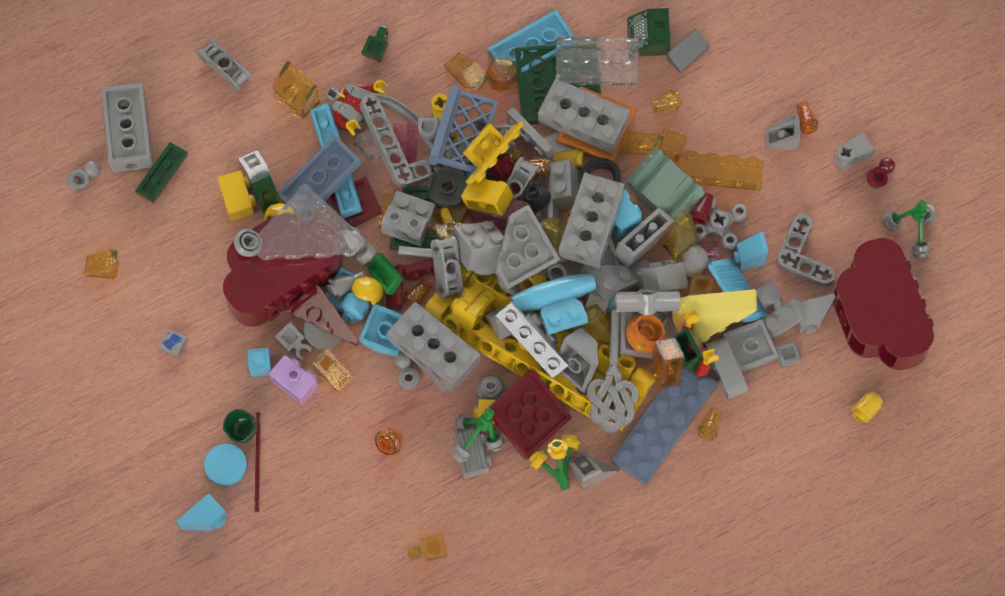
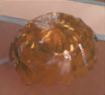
(501, 74)

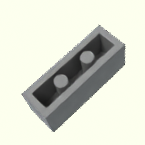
(643, 238)

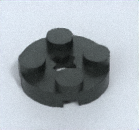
(442, 178)

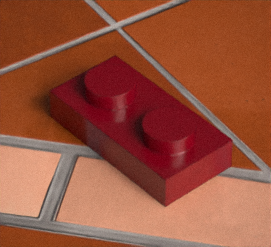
(419, 269)

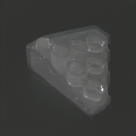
(306, 229)

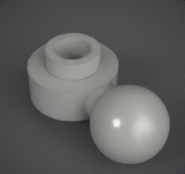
(91, 170)
(404, 362)

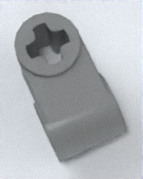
(853, 151)
(522, 176)

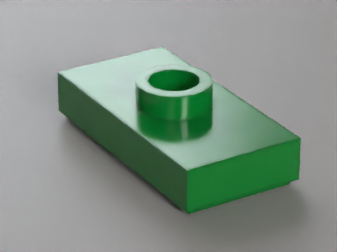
(385, 273)

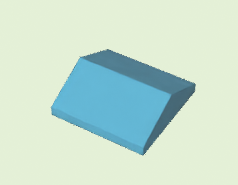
(376, 328)

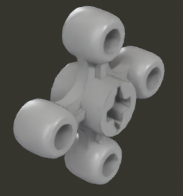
(723, 230)

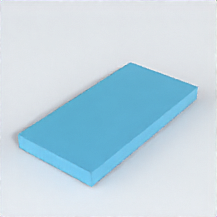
(540, 32)

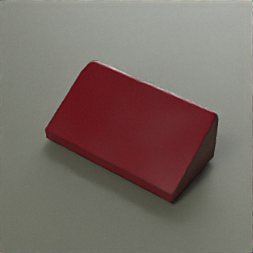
(394, 301)

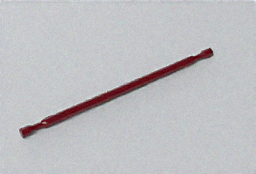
(257, 462)

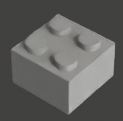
(478, 244)

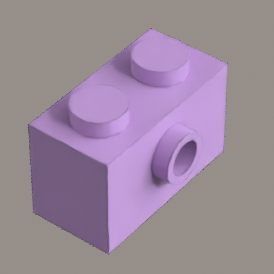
(293, 379)

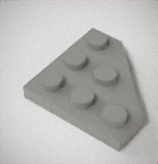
(523, 249)

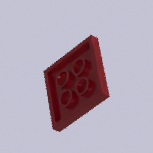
(528, 414)

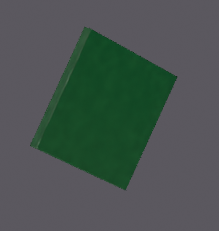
(537, 80)

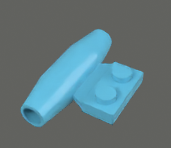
(557, 301)

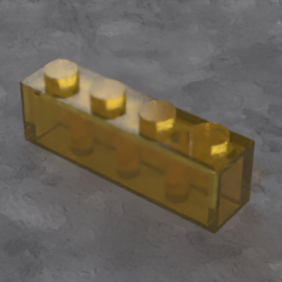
(723, 170)

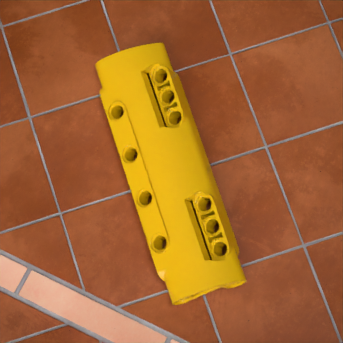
(513, 357)

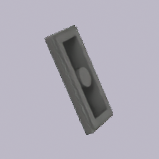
(687, 50)

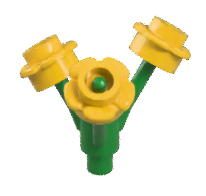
(557, 449)

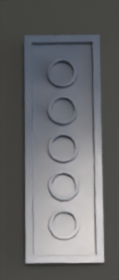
(663, 426)

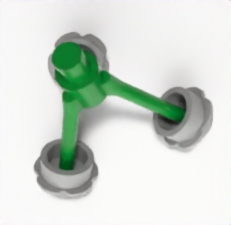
(923, 214)
(484, 422)

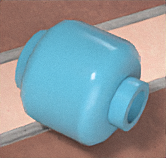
(353, 308)

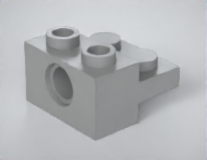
(408, 218)

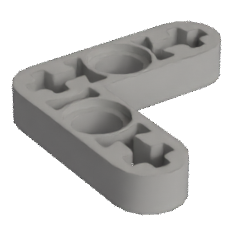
(794, 254)

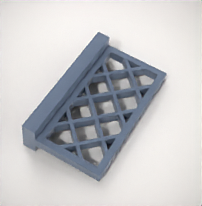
(447, 120)

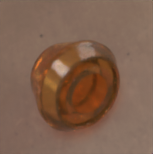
(388, 441)

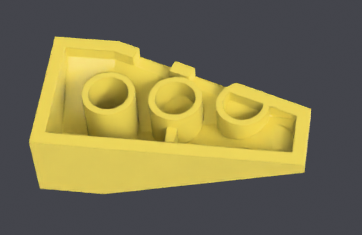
(715, 311)

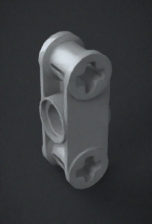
(233, 74)
(447, 254)

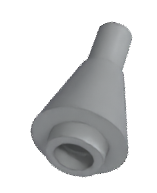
(340, 286)

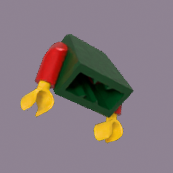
(696, 356)

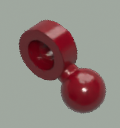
(878, 175)

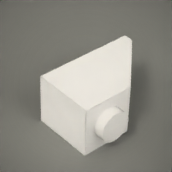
(253, 165)

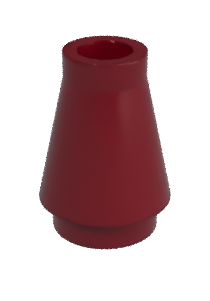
(702, 211)

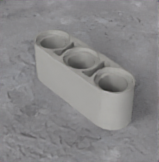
(727, 369)

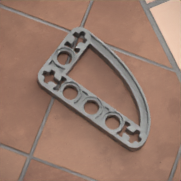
(394, 149)

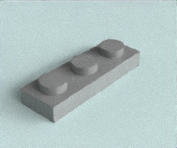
(530, 135)

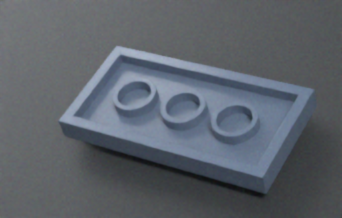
(324, 171)

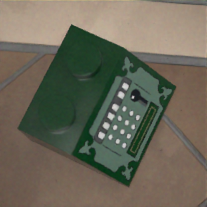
(652, 30)

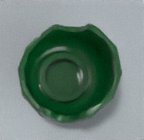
(240, 426)

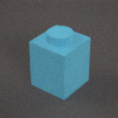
(259, 362)

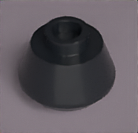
(537, 196)

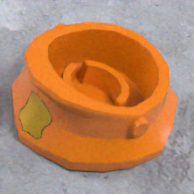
(644, 331)

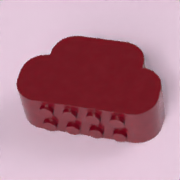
(264, 288)
(882, 306)

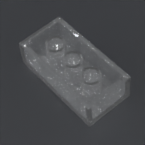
(597, 60)

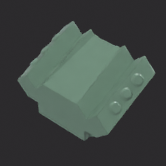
(664, 186)

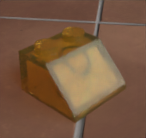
(296, 90)

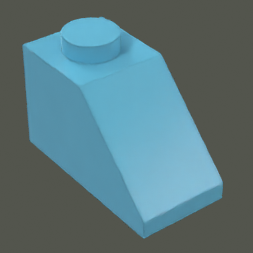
(751, 252)
(203, 516)

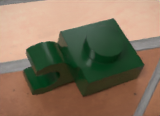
(376, 46)

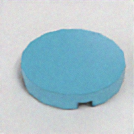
(225, 465)

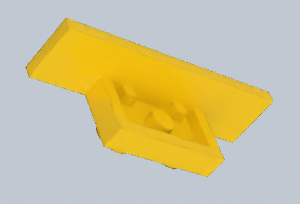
(486, 148)

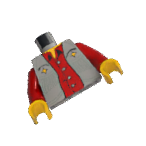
(347, 104)

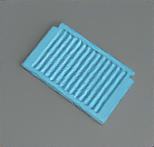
(731, 279)

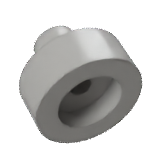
(365, 254)

